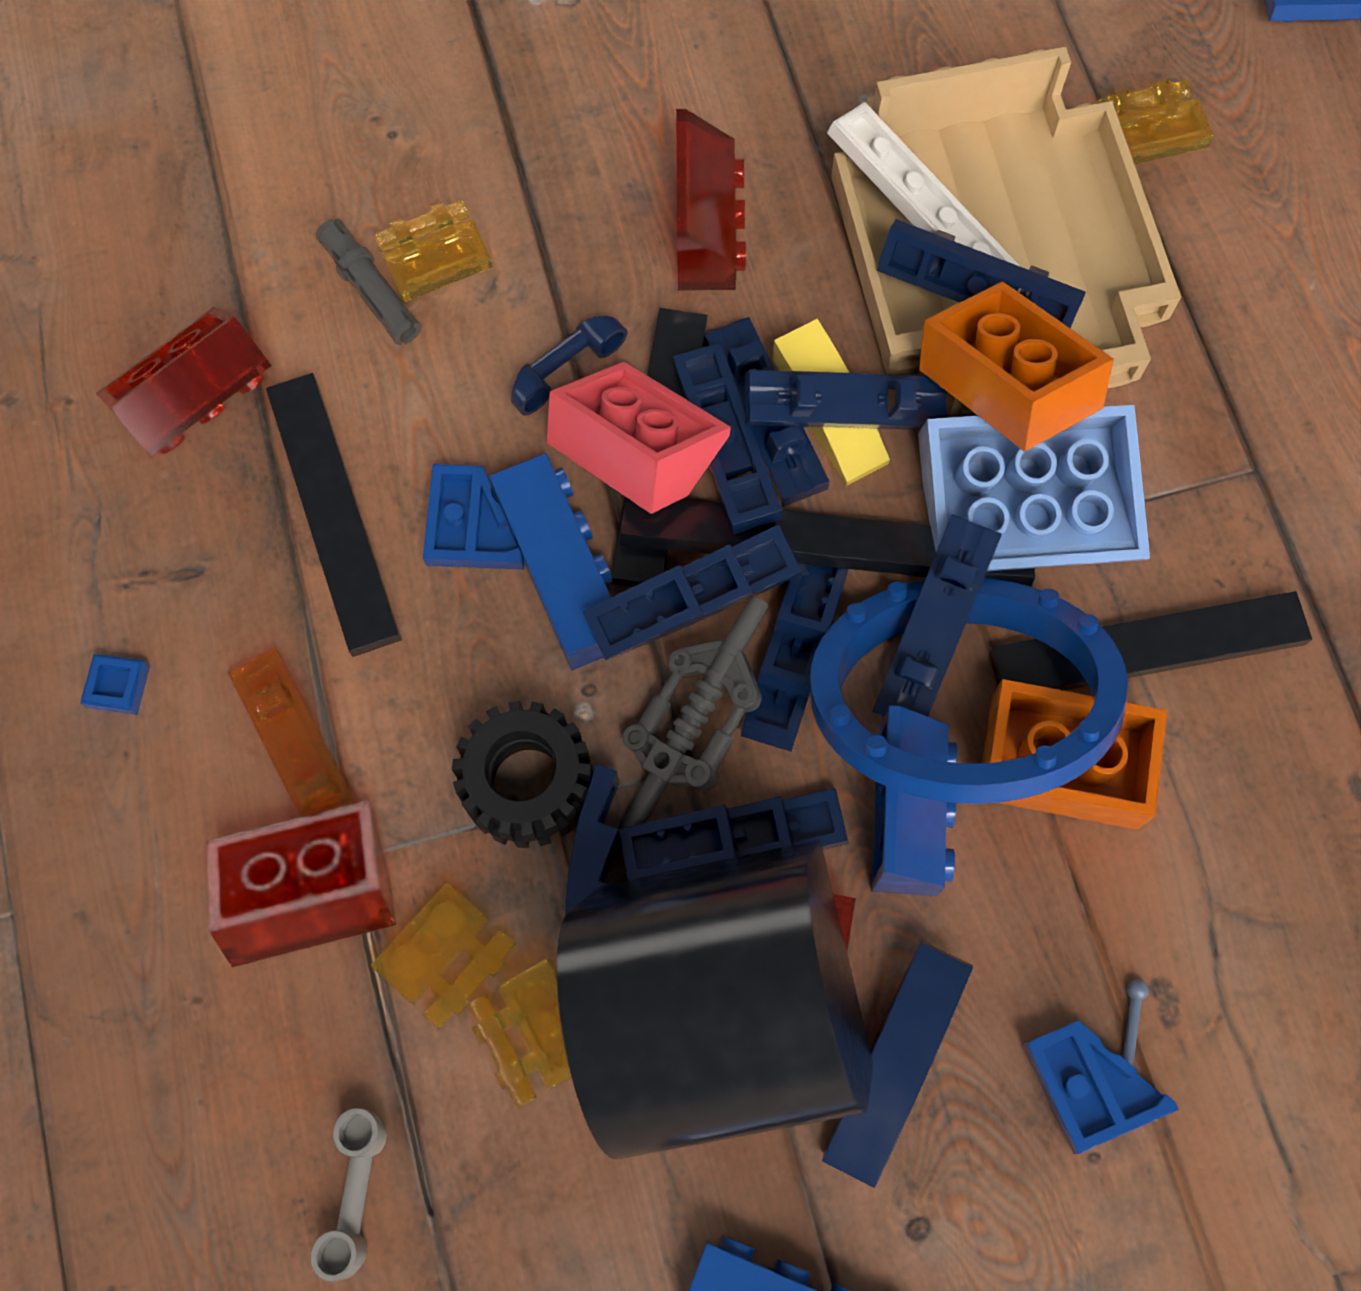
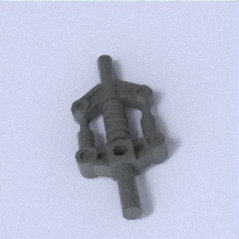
(722, 666)

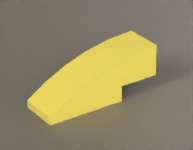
(850, 450)

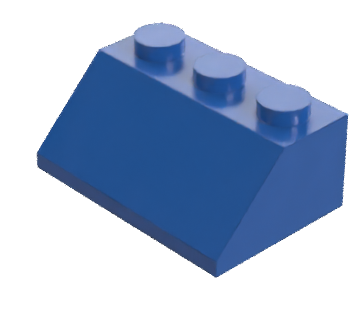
(910, 829)

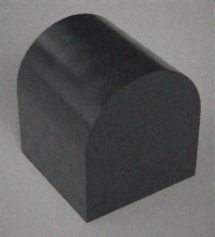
(711, 1004)

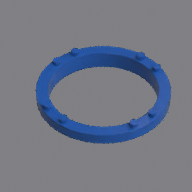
(999, 605)

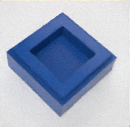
(115, 684)

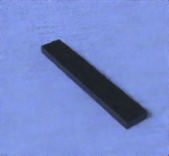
(674, 335)
(333, 515)
(1168, 641)

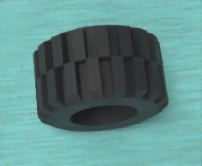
(507, 735)

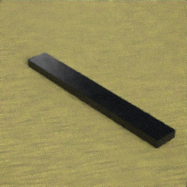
(811, 537)

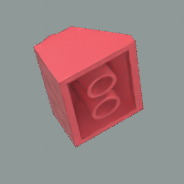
(634, 434)

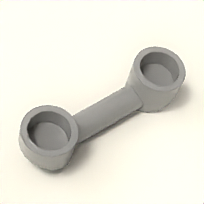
(342, 1252)

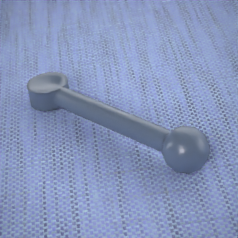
(1137, 991)

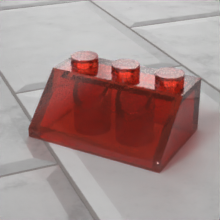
(707, 206)
(185, 381)
(298, 884)

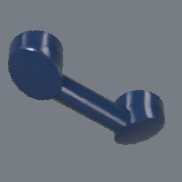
(600, 333)

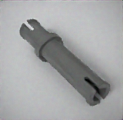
(357, 267)

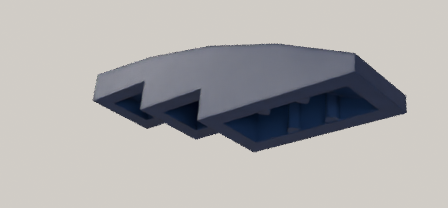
(691, 593)
(786, 669)
(731, 832)
(594, 841)
(901, 1062)

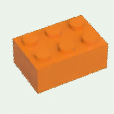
(1015, 365)
(1116, 789)

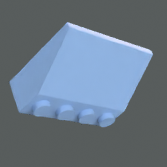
(1054, 504)

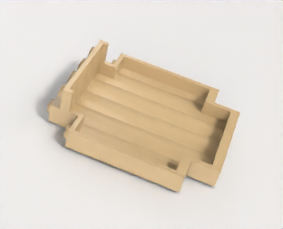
(1040, 182)

